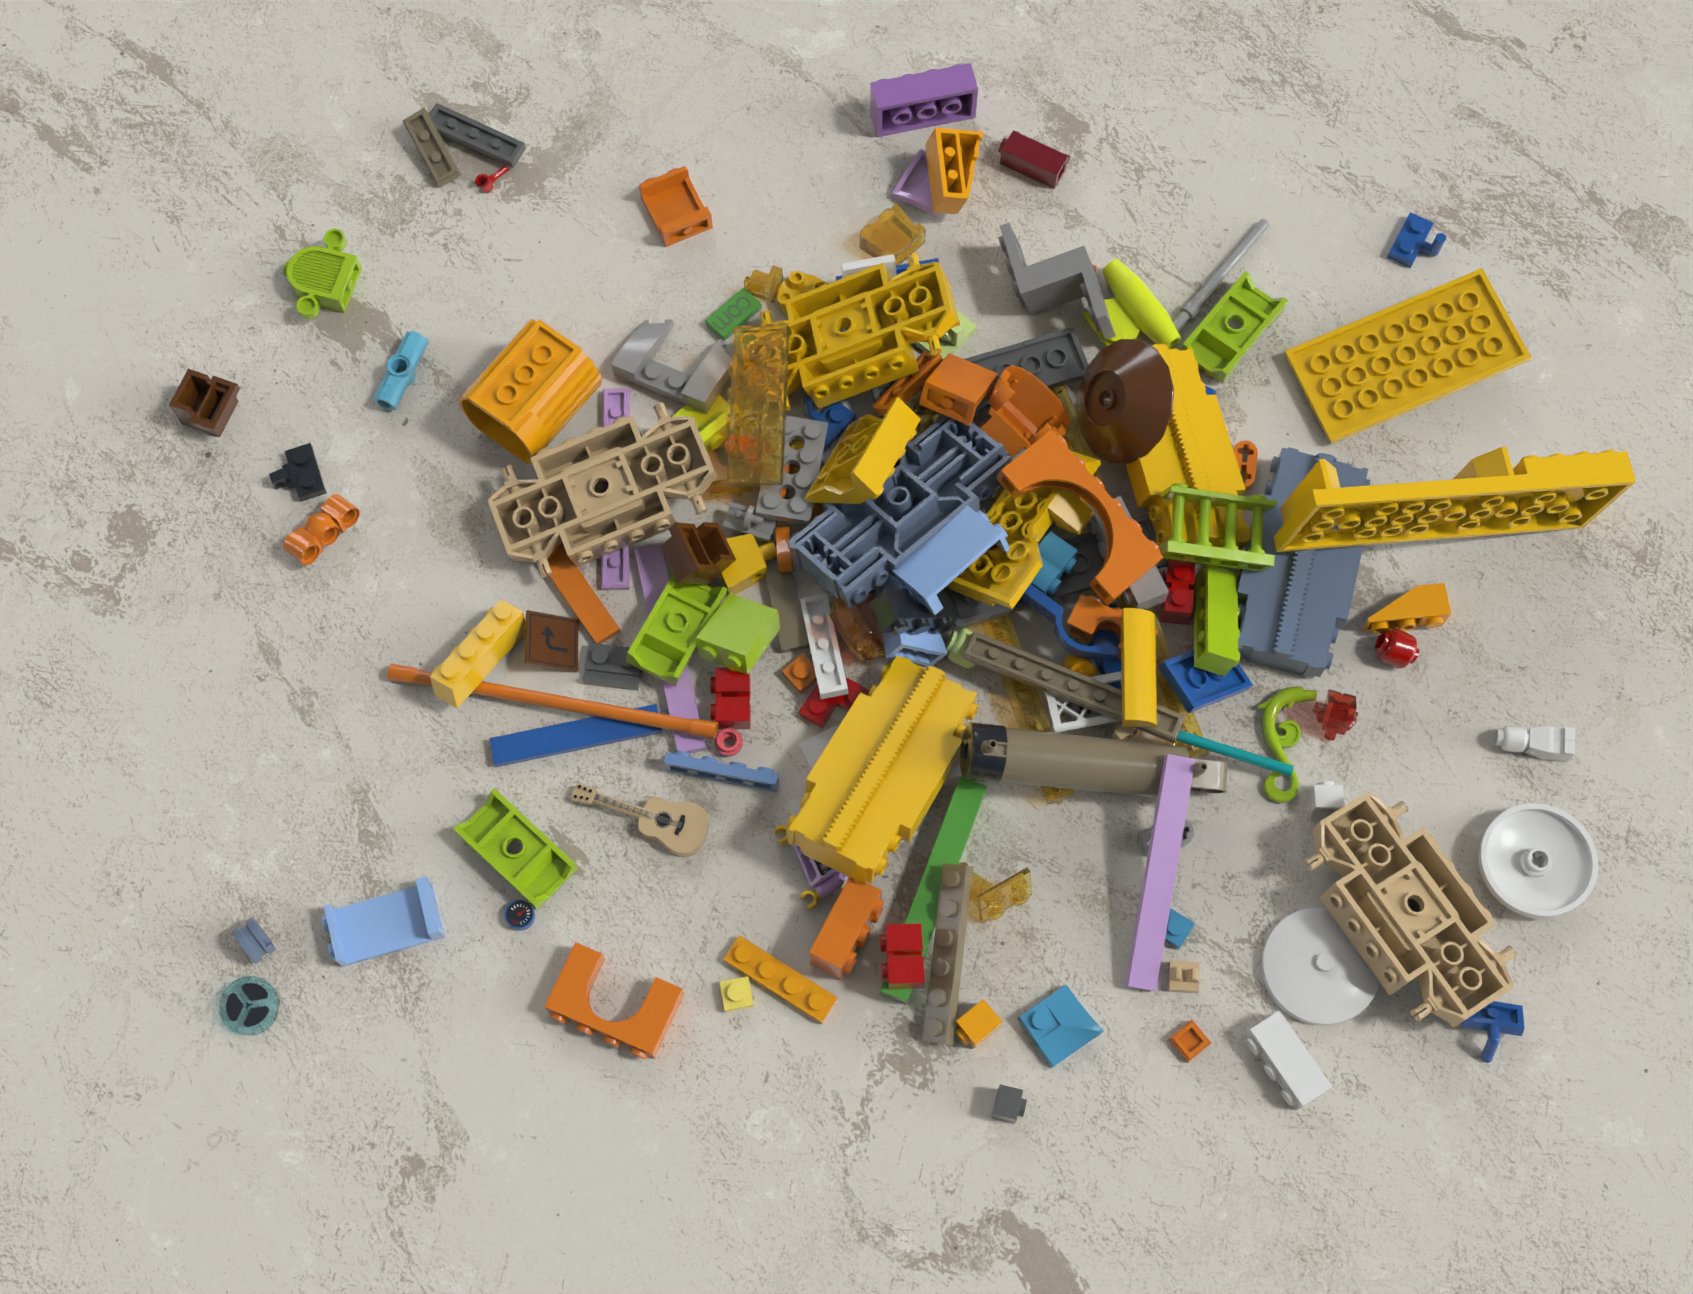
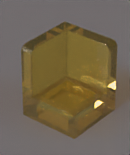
(763, 284)

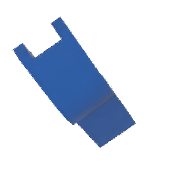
(1053, 612)

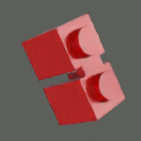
(1179, 601)
(732, 699)
(904, 956)

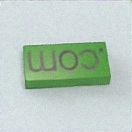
(733, 313)

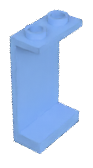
(949, 555)
(383, 924)

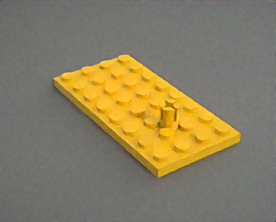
(1407, 356)

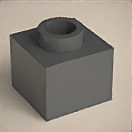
(1009, 1104)

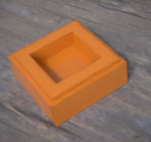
(1189, 1041)

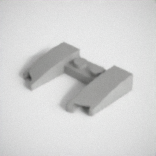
(637, 366)

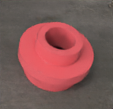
(724, 735)

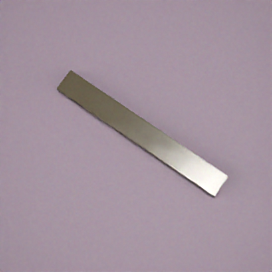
(1062, 683)

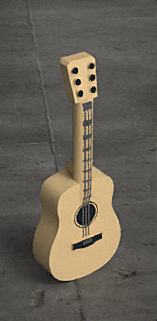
(676, 825)

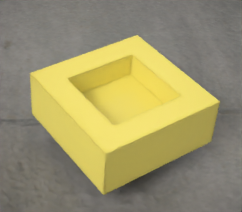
(736, 994)

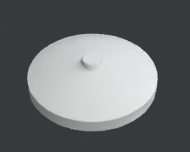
(1538, 861)
(1316, 970)

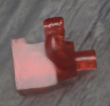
(1336, 714)

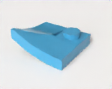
(1059, 1026)

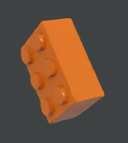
(846, 928)

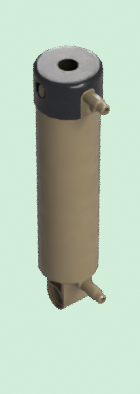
(1076, 761)

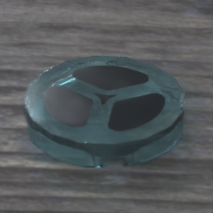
(249, 1005)

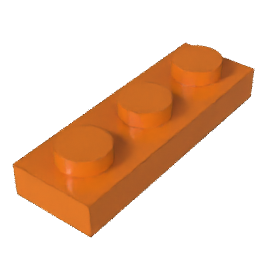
(910, 385)

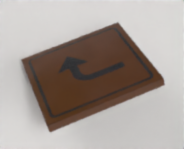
(551, 641)

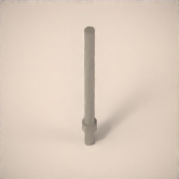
(1191, 307)

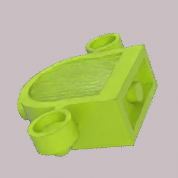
(323, 275)

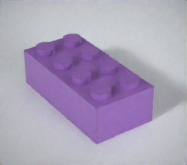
(923, 99)

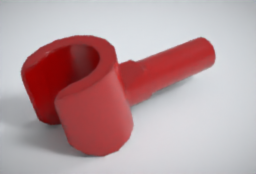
(482, 178)

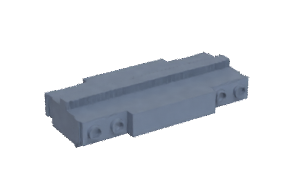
(939, 475)
(1307, 595)

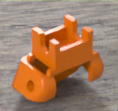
(1023, 410)

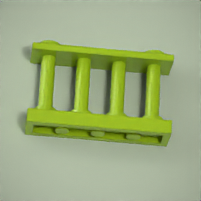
(1203, 551)

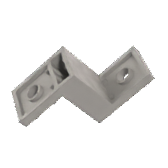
(1055, 281)

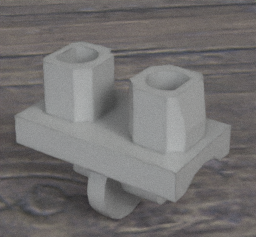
(743, 521)

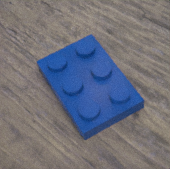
(1199, 687)

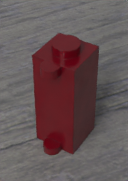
(1033, 159)

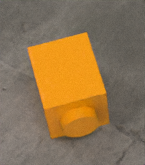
(977, 1024)

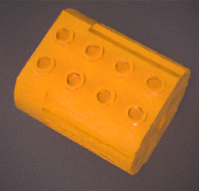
(531, 390)

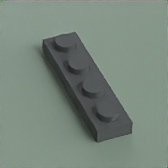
(477, 136)

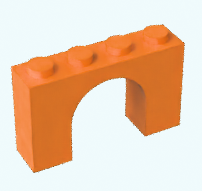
(641, 1032)

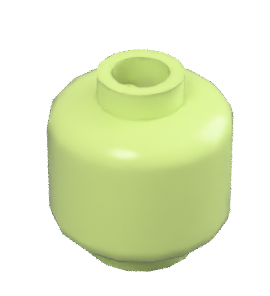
(956, 646)

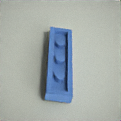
(731, 773)

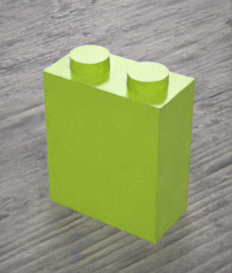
(738, 633)

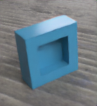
(1177, 929)

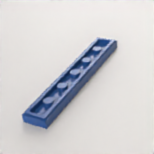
(566, 738)

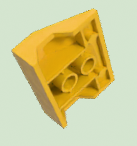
(865, 457)

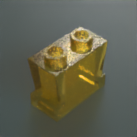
(892, 235)

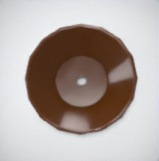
(1125, 401)

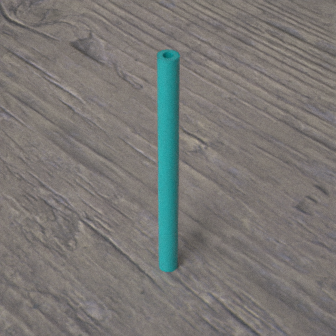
(1235, 753)

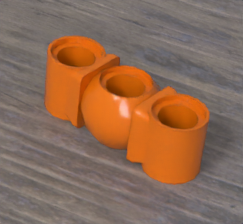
(321, 529)

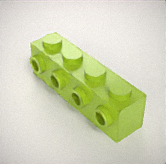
(1216, 620)

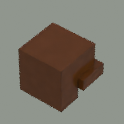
(205, 402)
(697, 553)

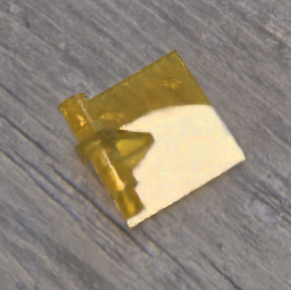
(994, 900)

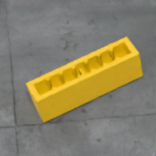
(1138, 668)

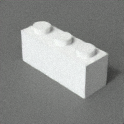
(1287, 1060)

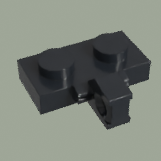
(300, 473)

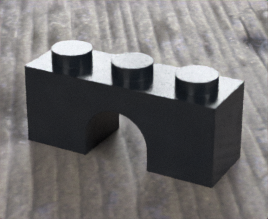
(899, 614)

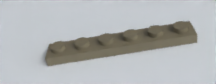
(947, 954)

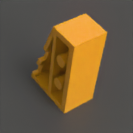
(951, 166)

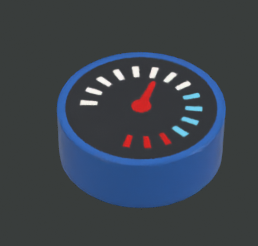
(520, 915)

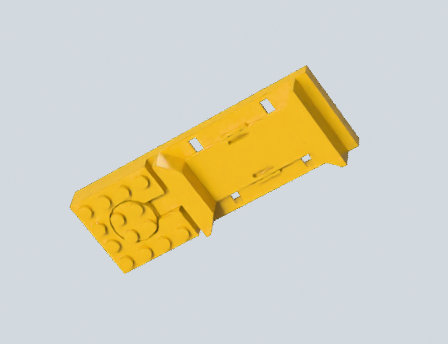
(1479, 501)

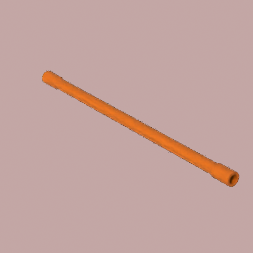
(692, 726)

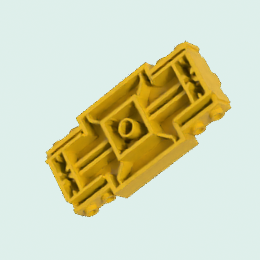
(1191, 453)
(882, 769)

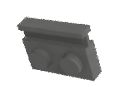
(608, 667)

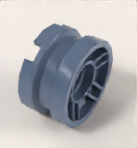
(253, 940)

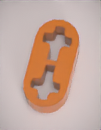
(1250, 464)
(784, 557)

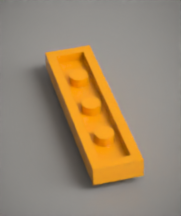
(780, 979)

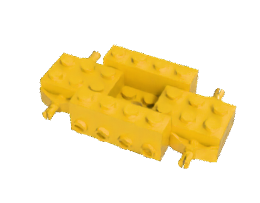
(883, 322)

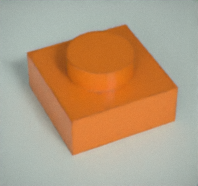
(800, 673)

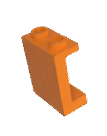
(675, 206)
(957, 388)

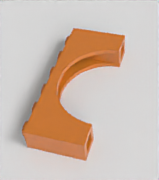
(1053, 465)

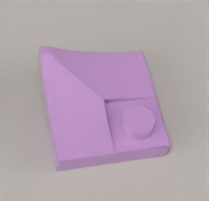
(915, 185)

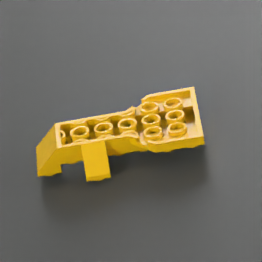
(1004, 575)

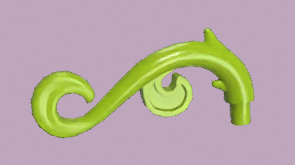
(1275, 742)

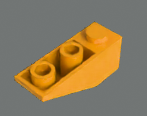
(1417, 607)

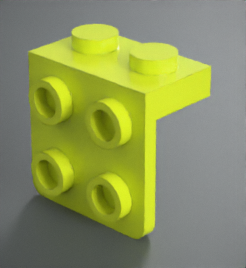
(711, 424)

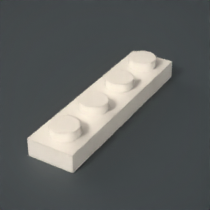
(823, 646)

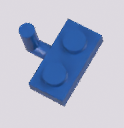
(1412, 240)
(835, 415)
(1496, 1019)

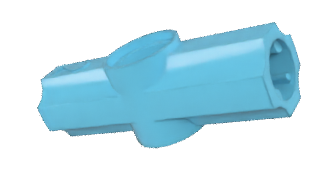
(396, 383)

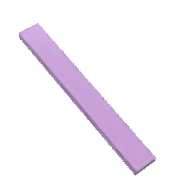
(615, 566)
(680, 698)
(1160, 872)

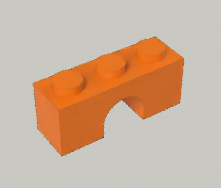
(1092, 616)

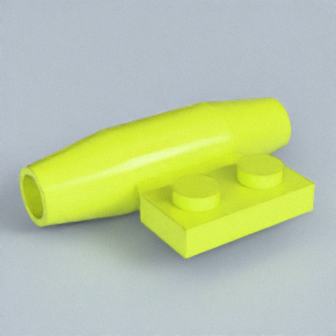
(1134, 309)

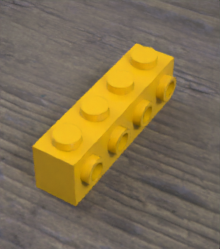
(478, 653)

